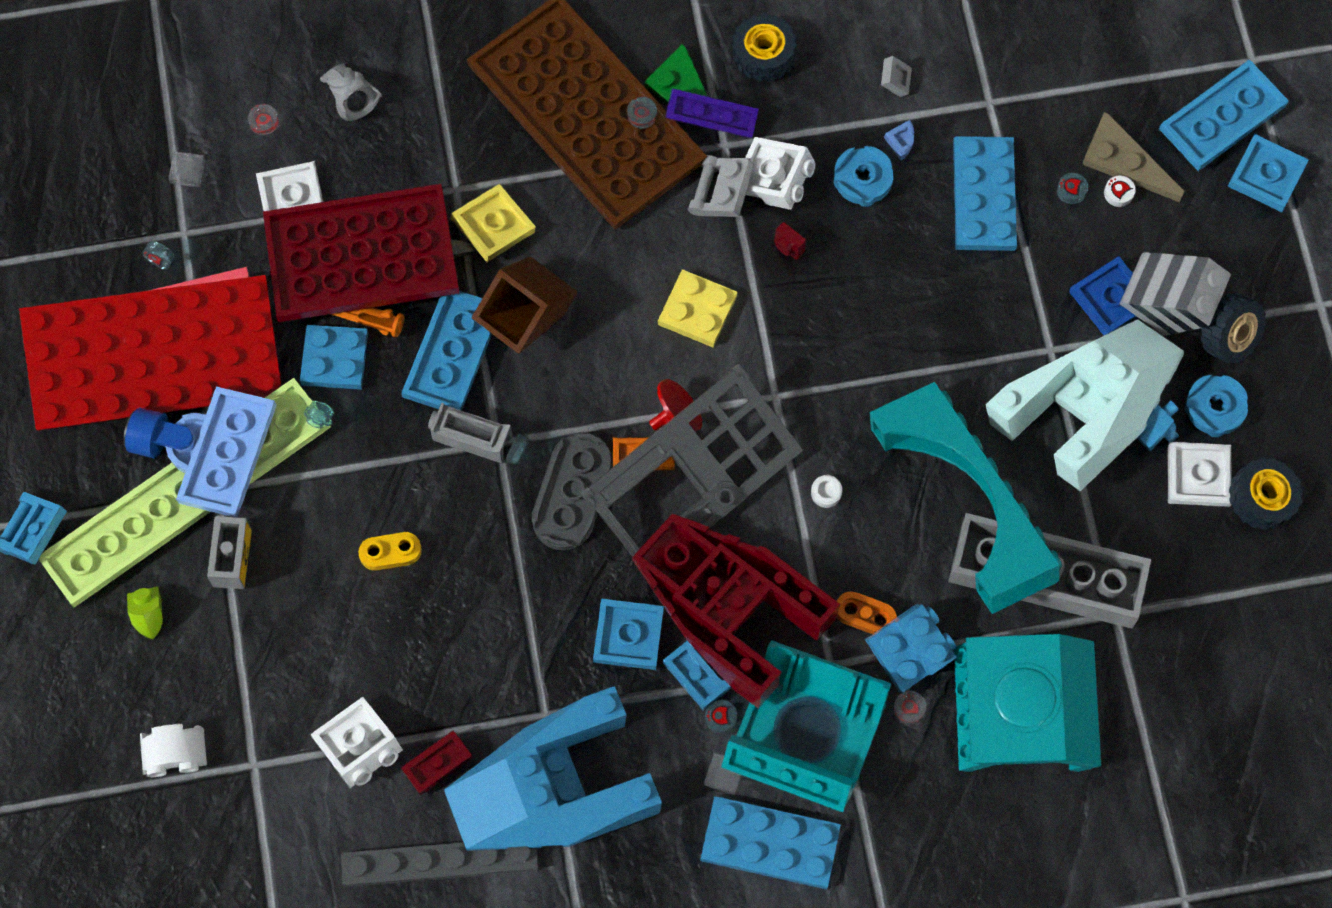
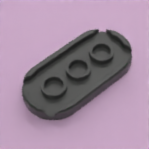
(561, 513)

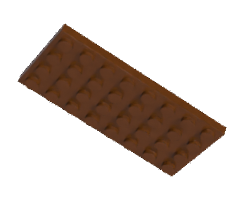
(575, 106)

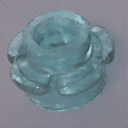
(318, 414)

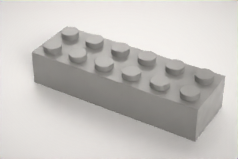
(1091, 579)

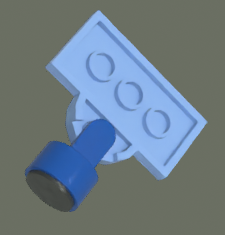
(210, 448)

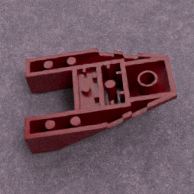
(714, 586)

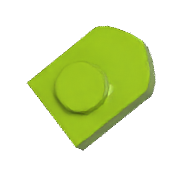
(145, 611)

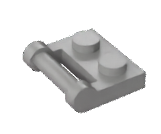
(729, 187)

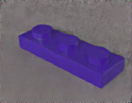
(711, 113)

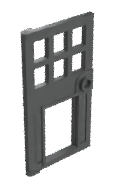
(693, 457)

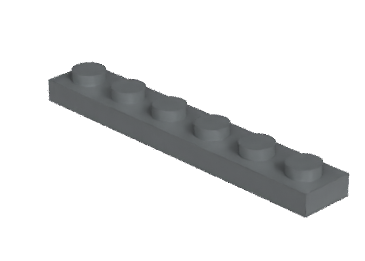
(432, 863)

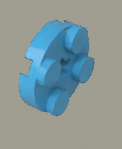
(863, 191)
(1214, 421)

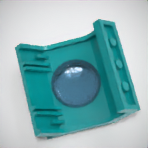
(810, 729)

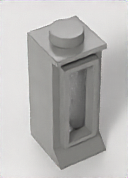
(469, 432)

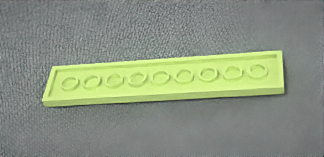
(152, 516)

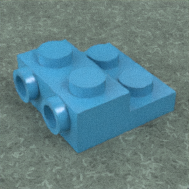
(912, 647)

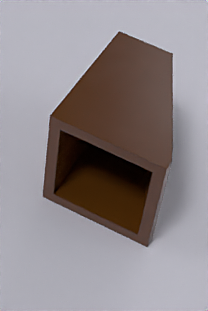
(523, 303)

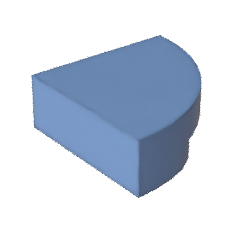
(901, 139)

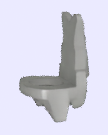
(343, 83)

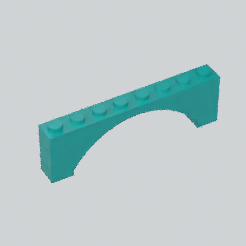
(929, 425)

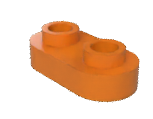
(866, 611)

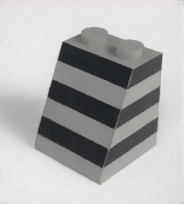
(1175, 291)

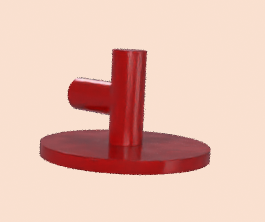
(673, 400)

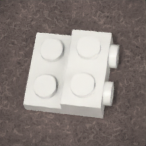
(778, 172)
(357, 743)

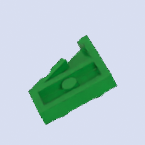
(677, 74)

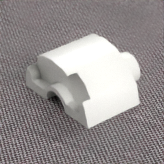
(171, 748)

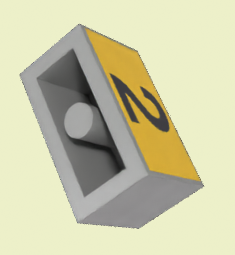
(229, 552)

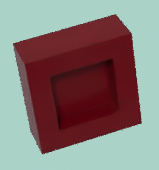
(789, 241)

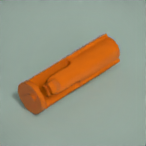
(376, 318)

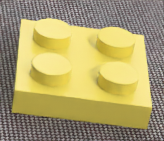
(493, 222)
(697, 308)

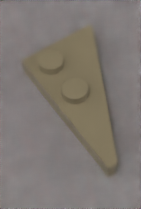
(1119, 155)

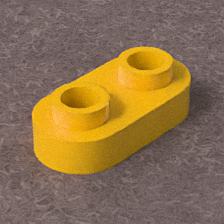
(390, 554)

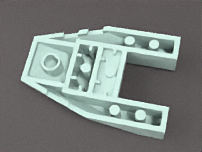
(1104, 384)

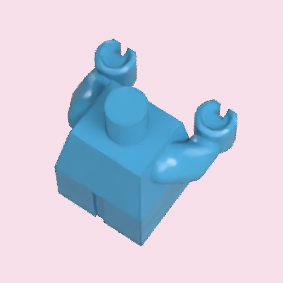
(1159, 426)

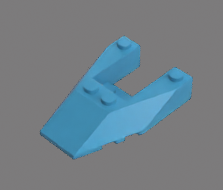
(531, 789)

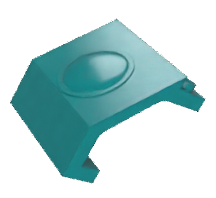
(1027, 701)

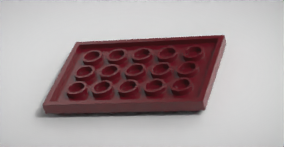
(360, 252)

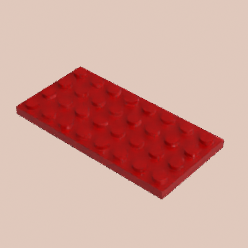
(148, 351)

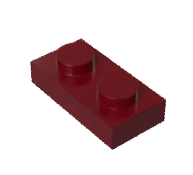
(436, 762)

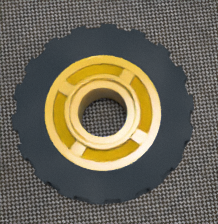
(769, 32)
(1280, 485)

